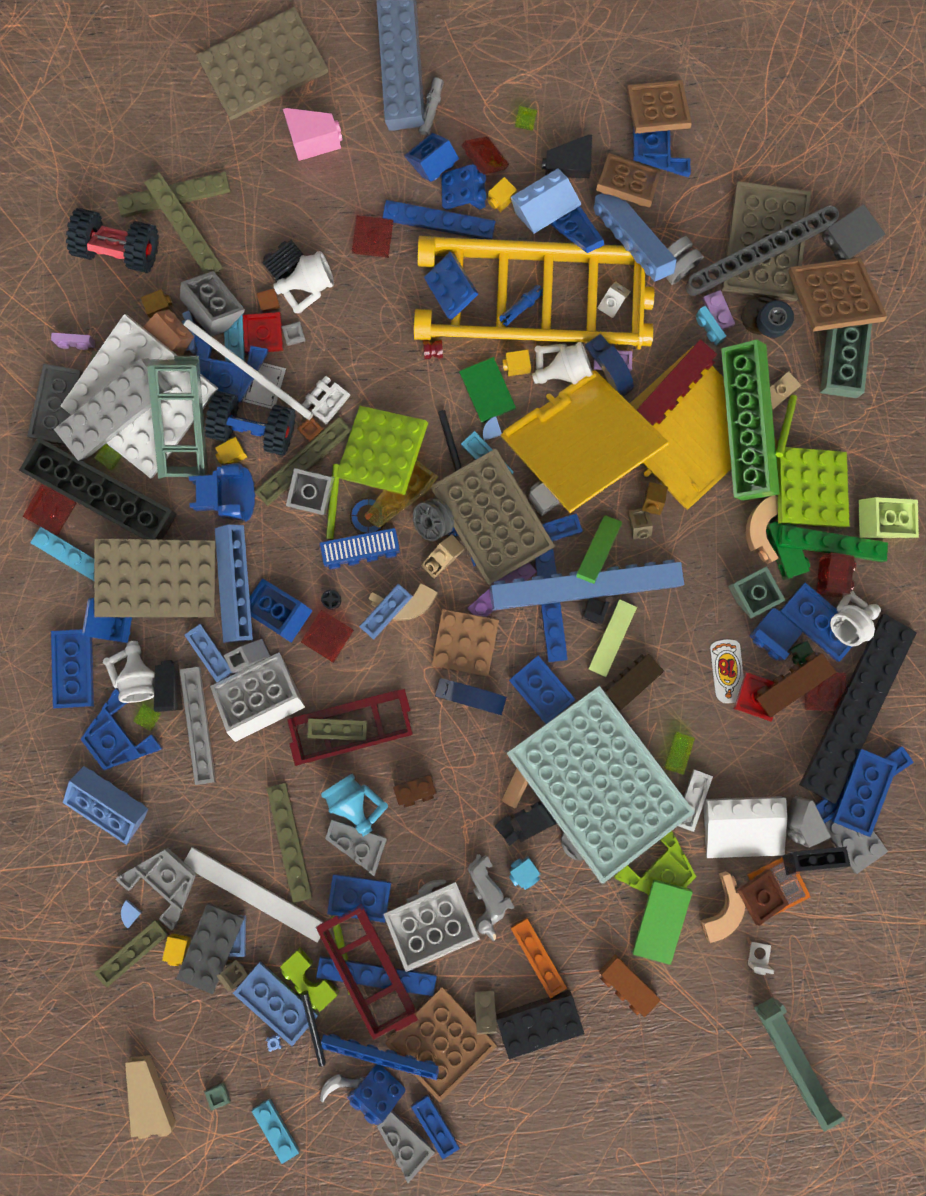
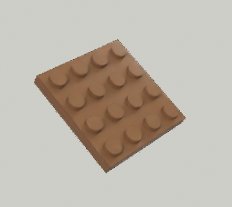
(837, 294)
(446, 1037)

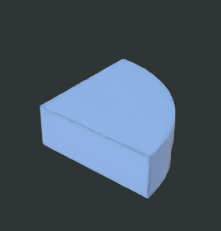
(491, 429)
(129, 913)

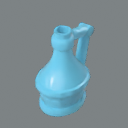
(347, 800)

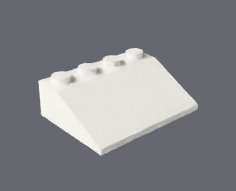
(256, 697)
(745, 826)
(431, 927)

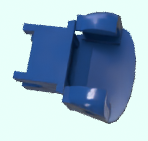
(226, 491)

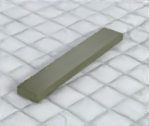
(304, 459)

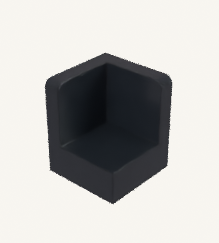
(595, 611)
(506, 830)

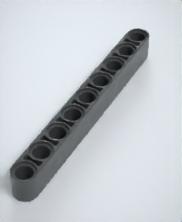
(767, 244)

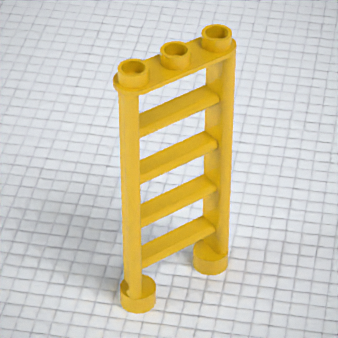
(539, 251)

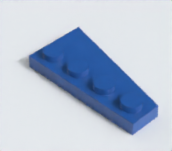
(579, 230)

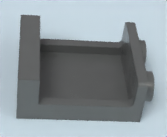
(853, 234)

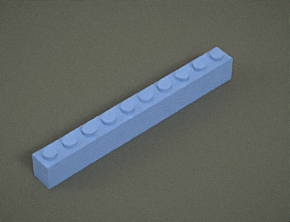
(570, 588)

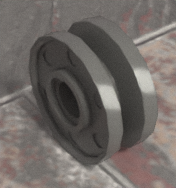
(433, 519)

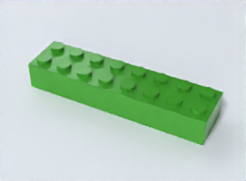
(750, 420)

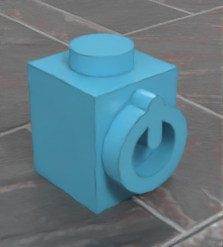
(524, 873)

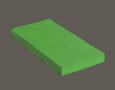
(662, 921)

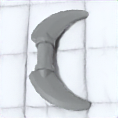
(336, 1082)

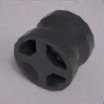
(329, 597)

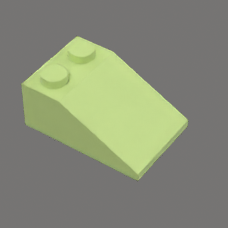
(888, 518)

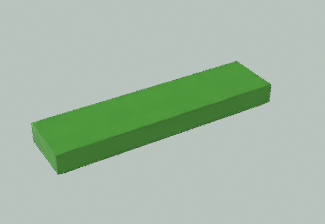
(599, 549)

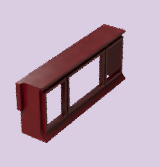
(296, 746)
(398, 1022)

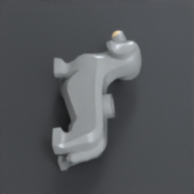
(490, 894)

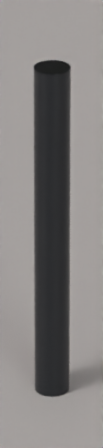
(449, 439)
(313, 1028)

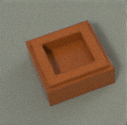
(268, 300)
(310, 429)

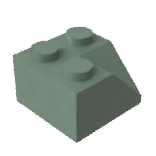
(756, 592)

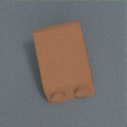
(169, 331)

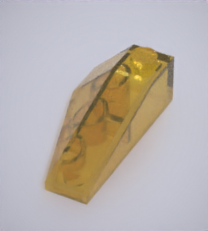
(392, 503)

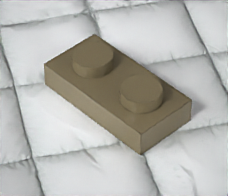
(485, 1012)

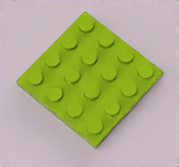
(382, 449)
(813, 488)

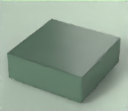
(217, 1096)

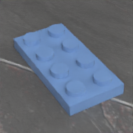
(274, 1003)

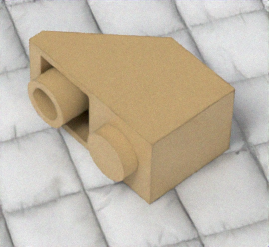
(443, 556)

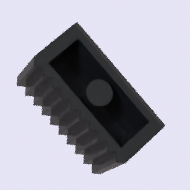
(282, 261)

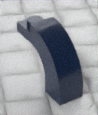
(612, 364)
(470, 696)

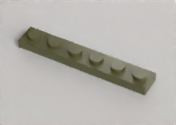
(184, 192)
(183, 224)
(289, 842)

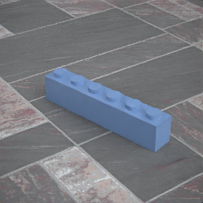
(635, 236)
(233, 583)

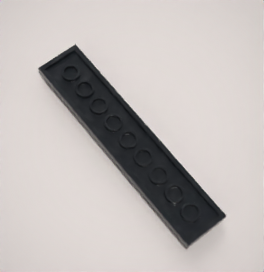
(858, 708)

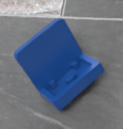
(463, 187)
(105, 627)
(775, 634)
(376, 1095)

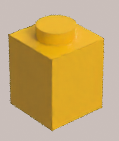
(500, 194)
(517, 363)
(230, 452)
(176, 949)

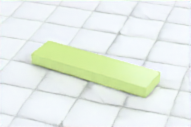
(612, 638)

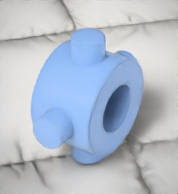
(273, 1043)

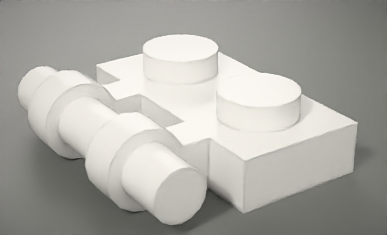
(331, 401)

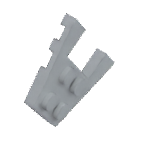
(168, 877)

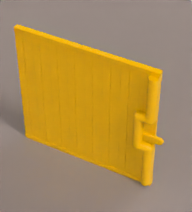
(696, 437)
(583, 440)

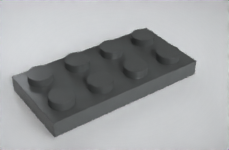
(47, 412)
(210, 948)

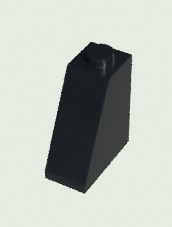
(570, 158)
(167, 687)

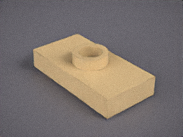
(783, 388)

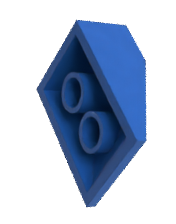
(278, 610)

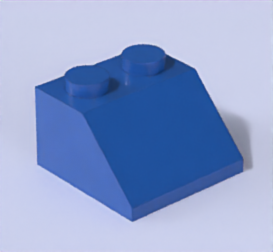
(432, 157)

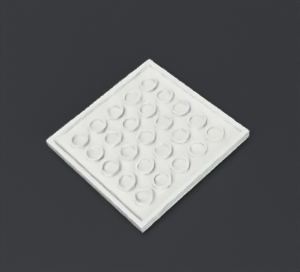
(118, 353)

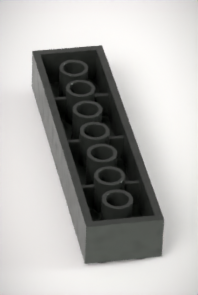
(97, 491)

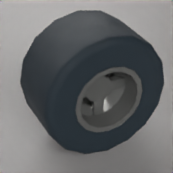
(780, 313)

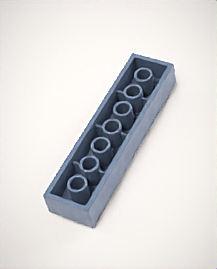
(400, 64)

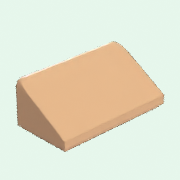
(515, 789)

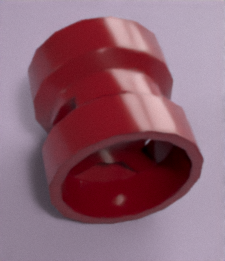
(433, 349)

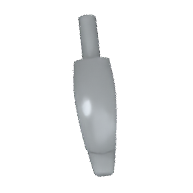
(426, 889)

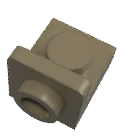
(640, 524)
(232, 975)

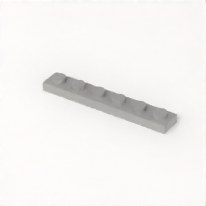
(197, 725)

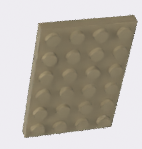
(262, 63)
(755, 215)
(493, 517)
(154, 578)

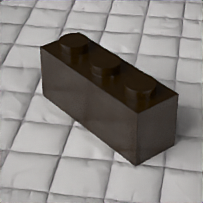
(633, 681)

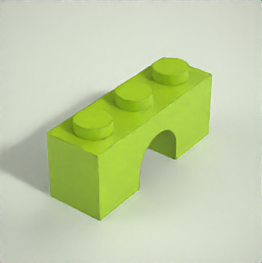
(295, 969)

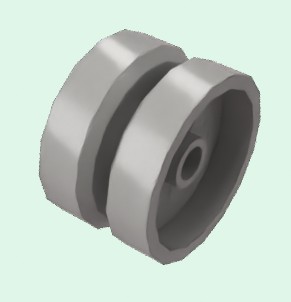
(686, 259)

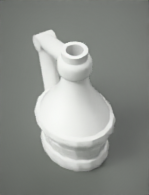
(310, 275)
(569, 364)
(852, 623)
(136, 679)

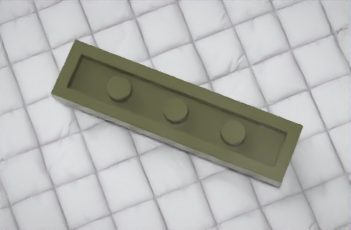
(131, 953)

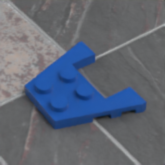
(655, 150)
(227, 375)
(110, 742)

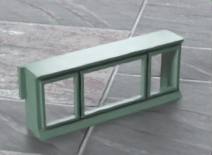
(180, 363)
(821, 1108)

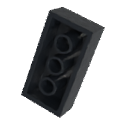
(539, 1024)

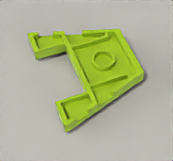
(669, 868)

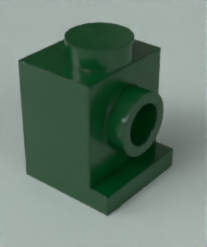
(800, 652)

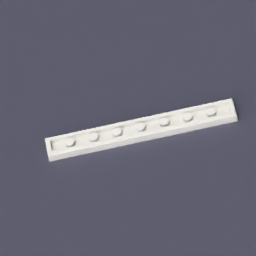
(248, 369)
(253, 893)

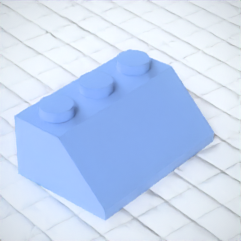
(545, 201)

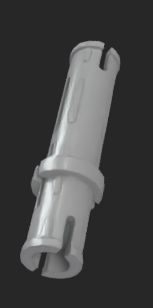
(433, 99)

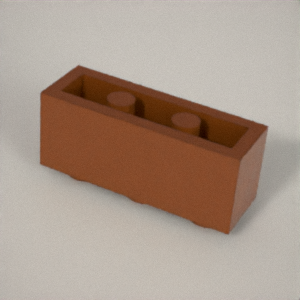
(629, 986)

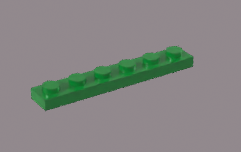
(831, 542)

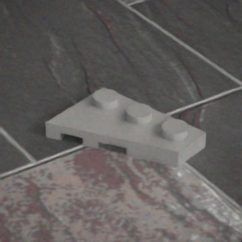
(363, 850)
(406, 1145)

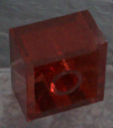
(835, 575)

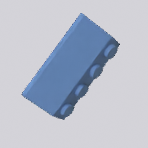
(104, 804)

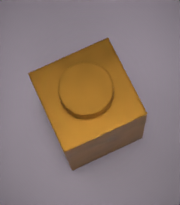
(156, 302)
(654, 498)

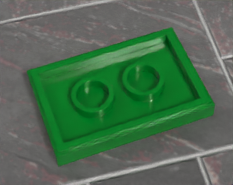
(487, 390)

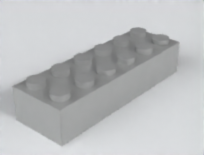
(109, 411)

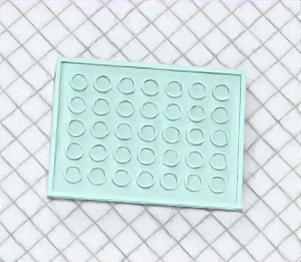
(600, 784)

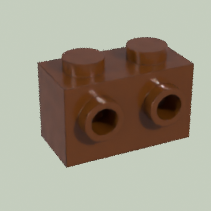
(415, 789)

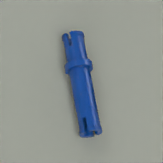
(527, 300)

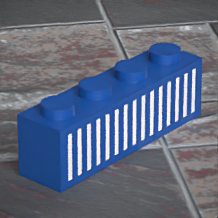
(359, 548)

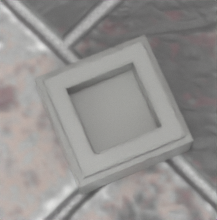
(293, 333)

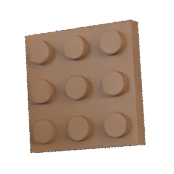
(659, 106)
(628, 180)
(465, 642)

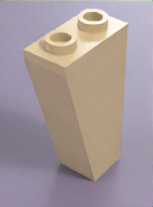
(147, 1100)

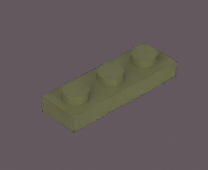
(337, 729)

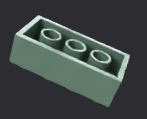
(846, 361)

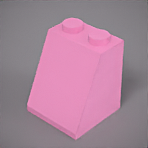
(312, 132)

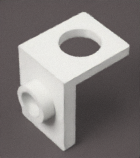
(613, 299)
(760, 966)

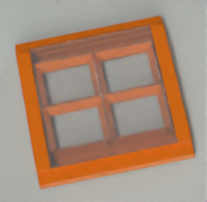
(791, 885)

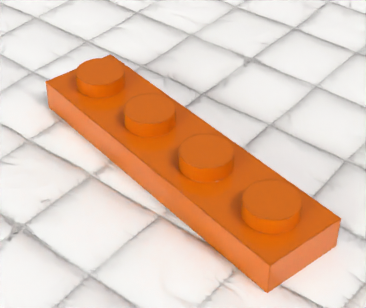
(538, 957)

